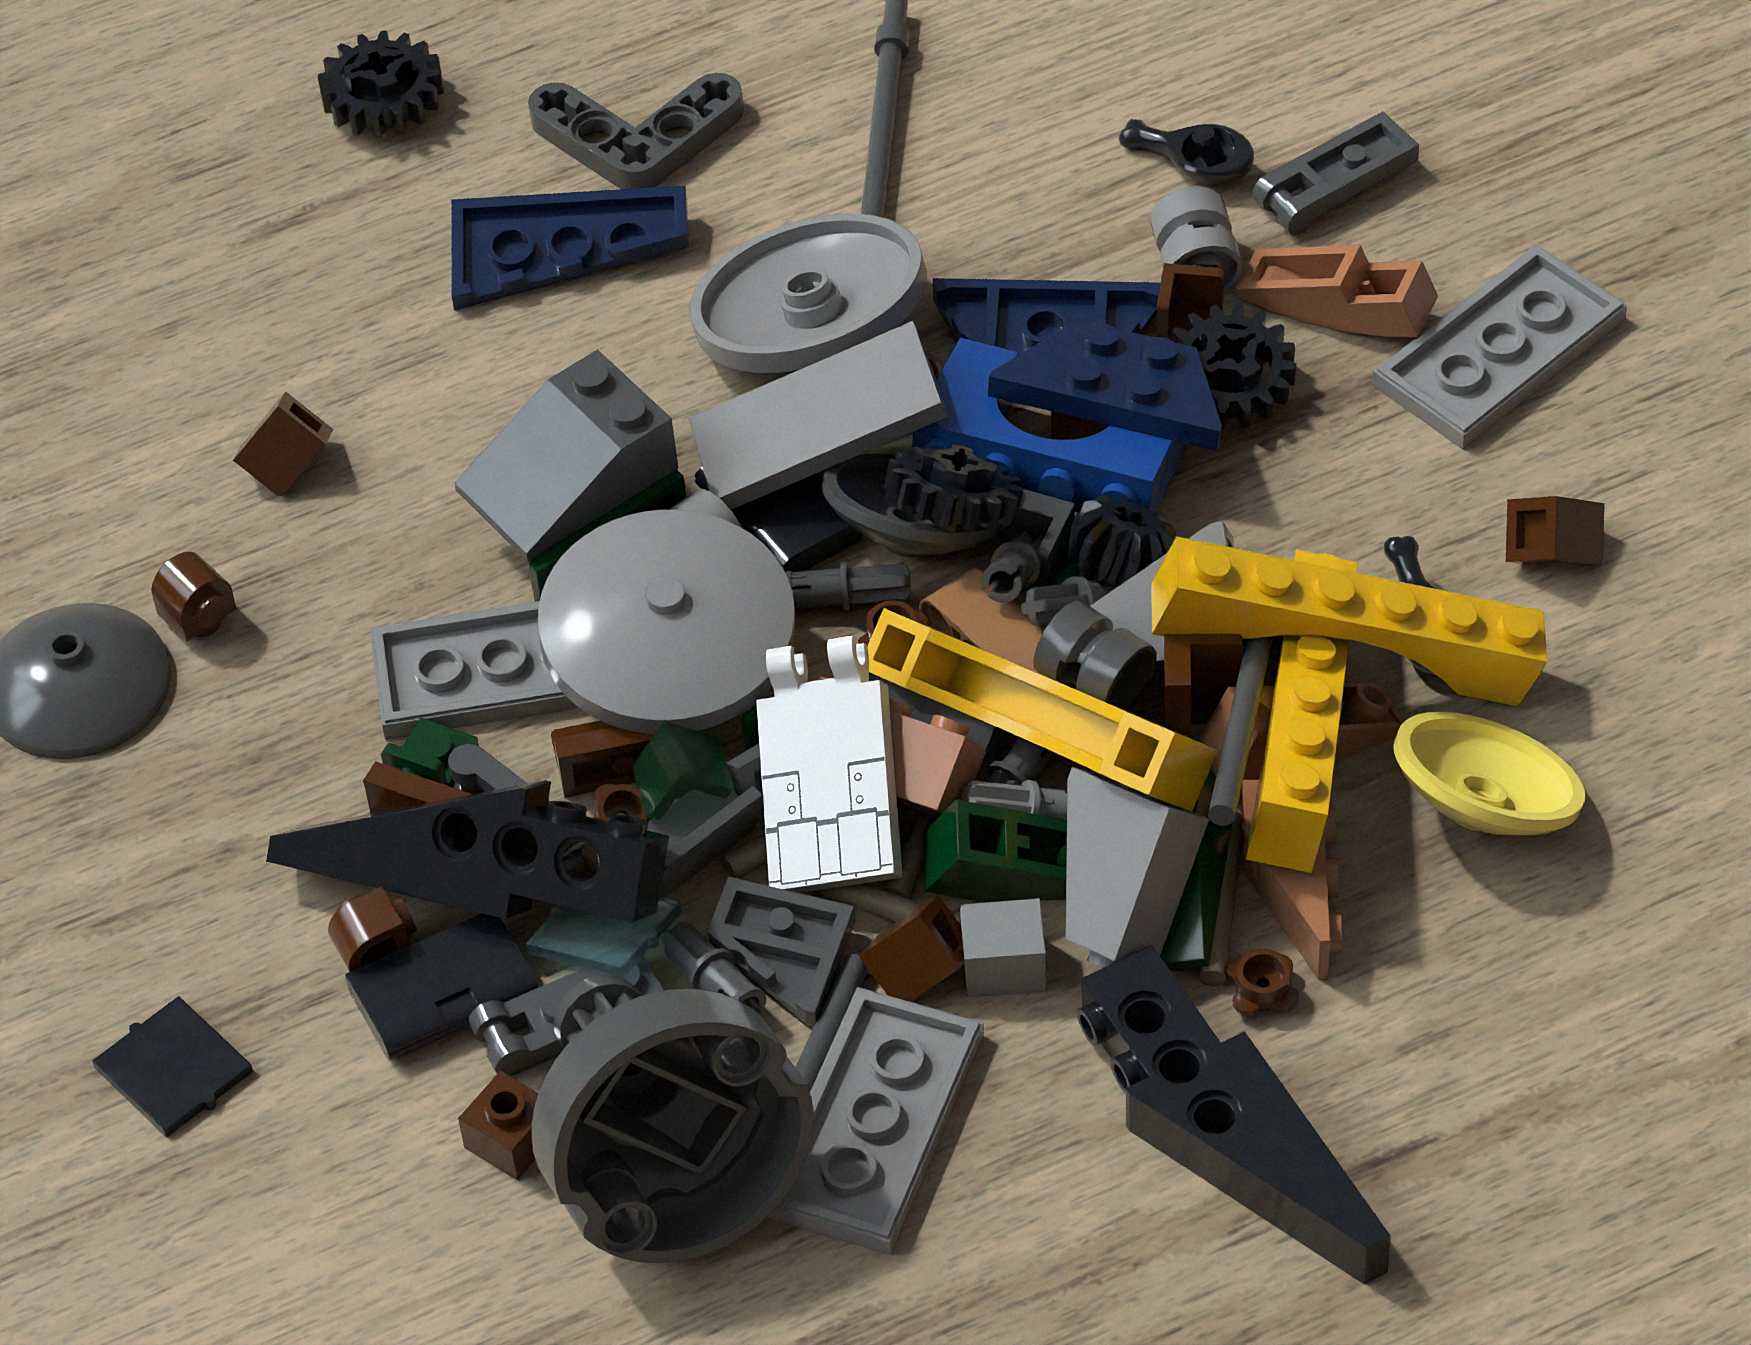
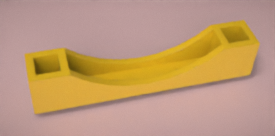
(1468, 641)
(1040, 710)
(1300, 744)

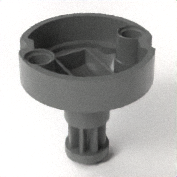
(668, 1119)

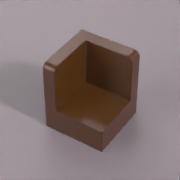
(1187, 291)
(283, 444)
(1554, 531)
(916, 951)

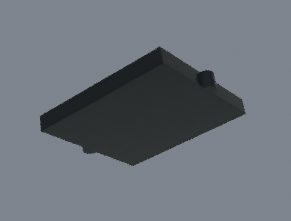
(172, 1066)

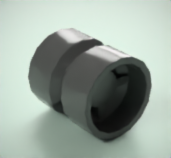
(1091, 656)

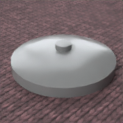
(807, 292)
(665, 620)

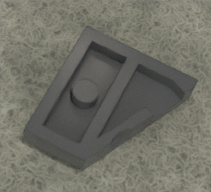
(783, 941)

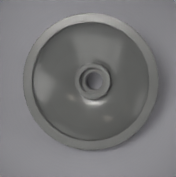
(859, 498)
(80, 680)

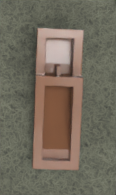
(1340, 289)

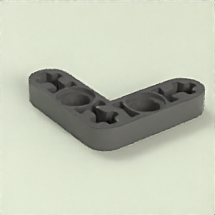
(639, 143)

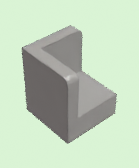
(1003, 948)

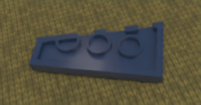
(548, 238)

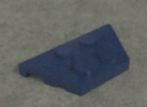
(1029, 311)
(1115, 381)

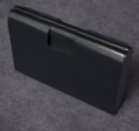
(795, 523)
(438, 983)

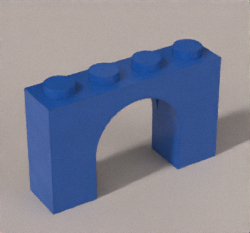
(1075, 470)

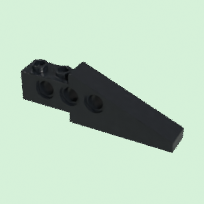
(428, 857)
(1267, 1147)

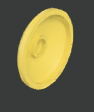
(1487, 774)

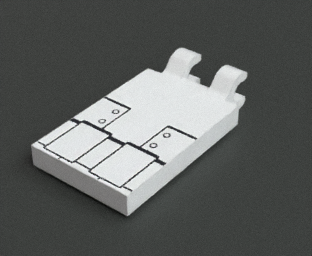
(828, 773)

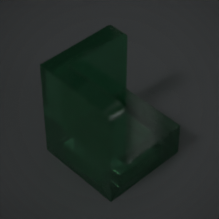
(675, 764)

